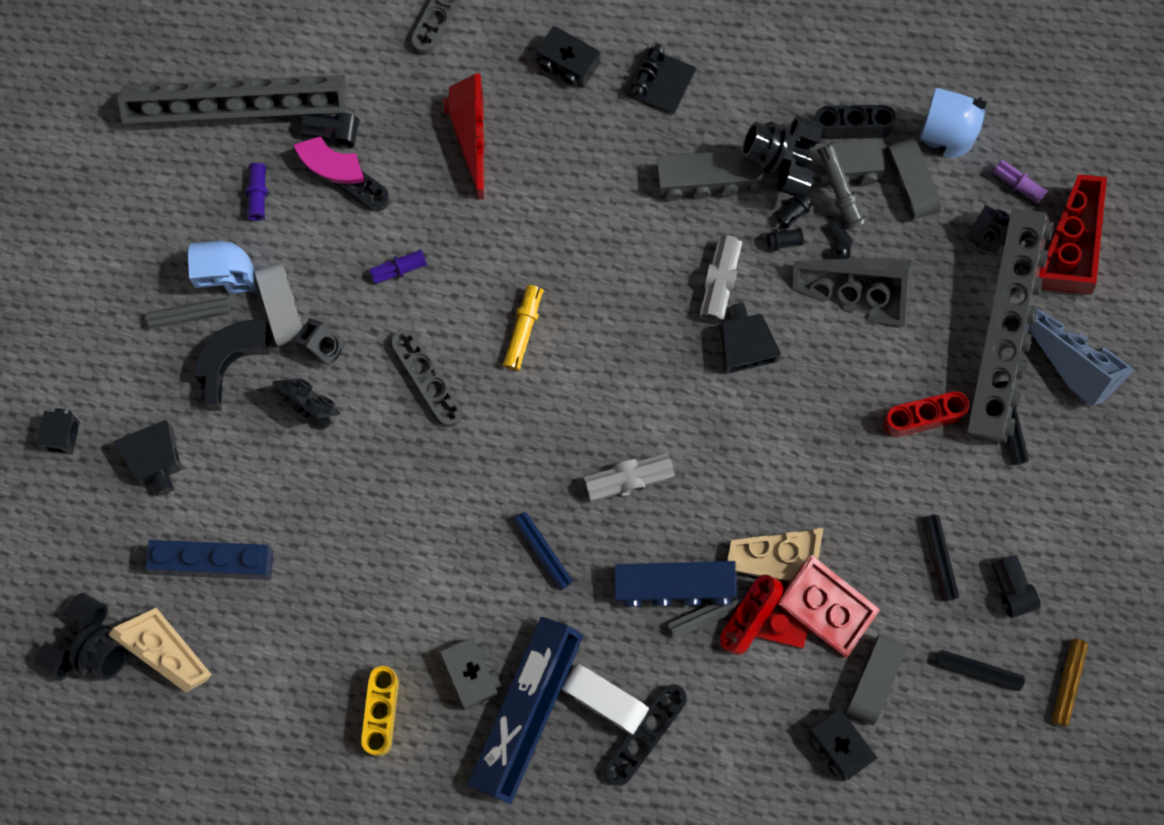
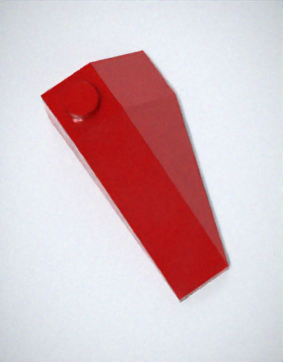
(467, 119)

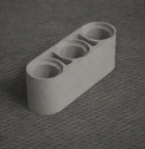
(279, 303)

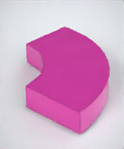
(328, 163)

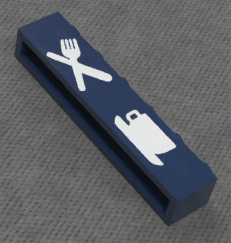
(525, 710)

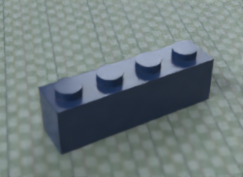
(209, 559)
(676, 582)

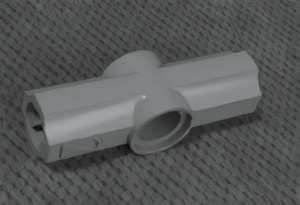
(720, 279)
(628, 477)

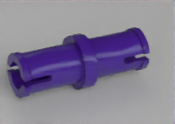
(256, 192)

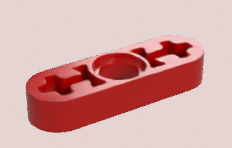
(739, 618)

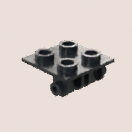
(660, 79)
(299, 396)

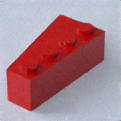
(1077, 240)

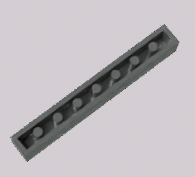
(730, 172)

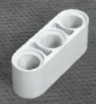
(604, 698)

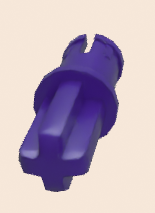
(398, 266)

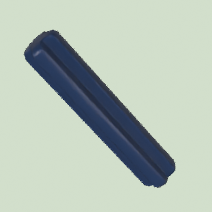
(543, 551)

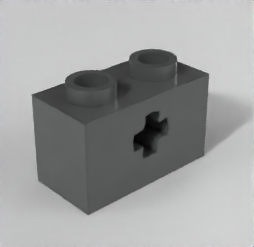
(458, 659)

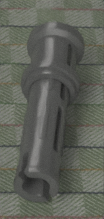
(845, 198)

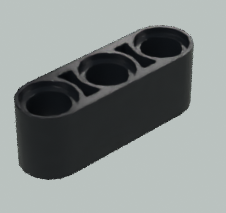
(864, 114)

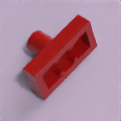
(781, 629)

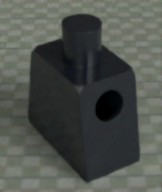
(747, 341)
(152, 455)

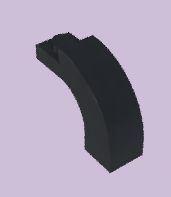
(225, 347)

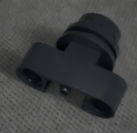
(786, 148)
(85, 645)

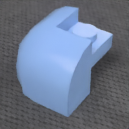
(951, 123)
(221, 264)

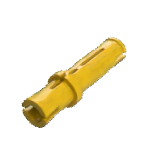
(526, 316)

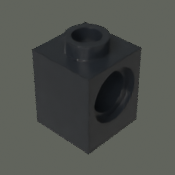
(310, 337)
(58, 431)

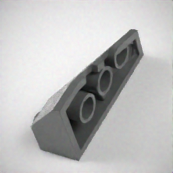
(866, 284)

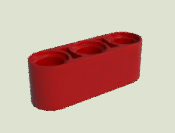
(935, 405)

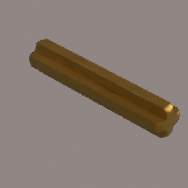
(1070, 682)

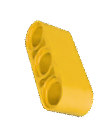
(380, 696)

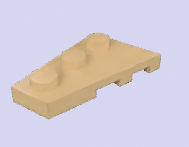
(775, 555)
(162, 648)

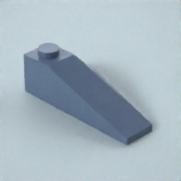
(1085, 370)

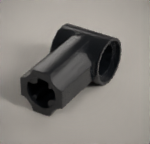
(336, 129)
(1017, 592)

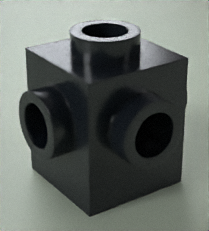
(990, 229)

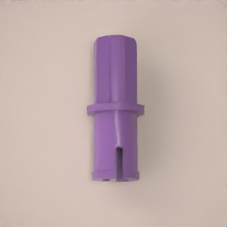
(1019, 182)

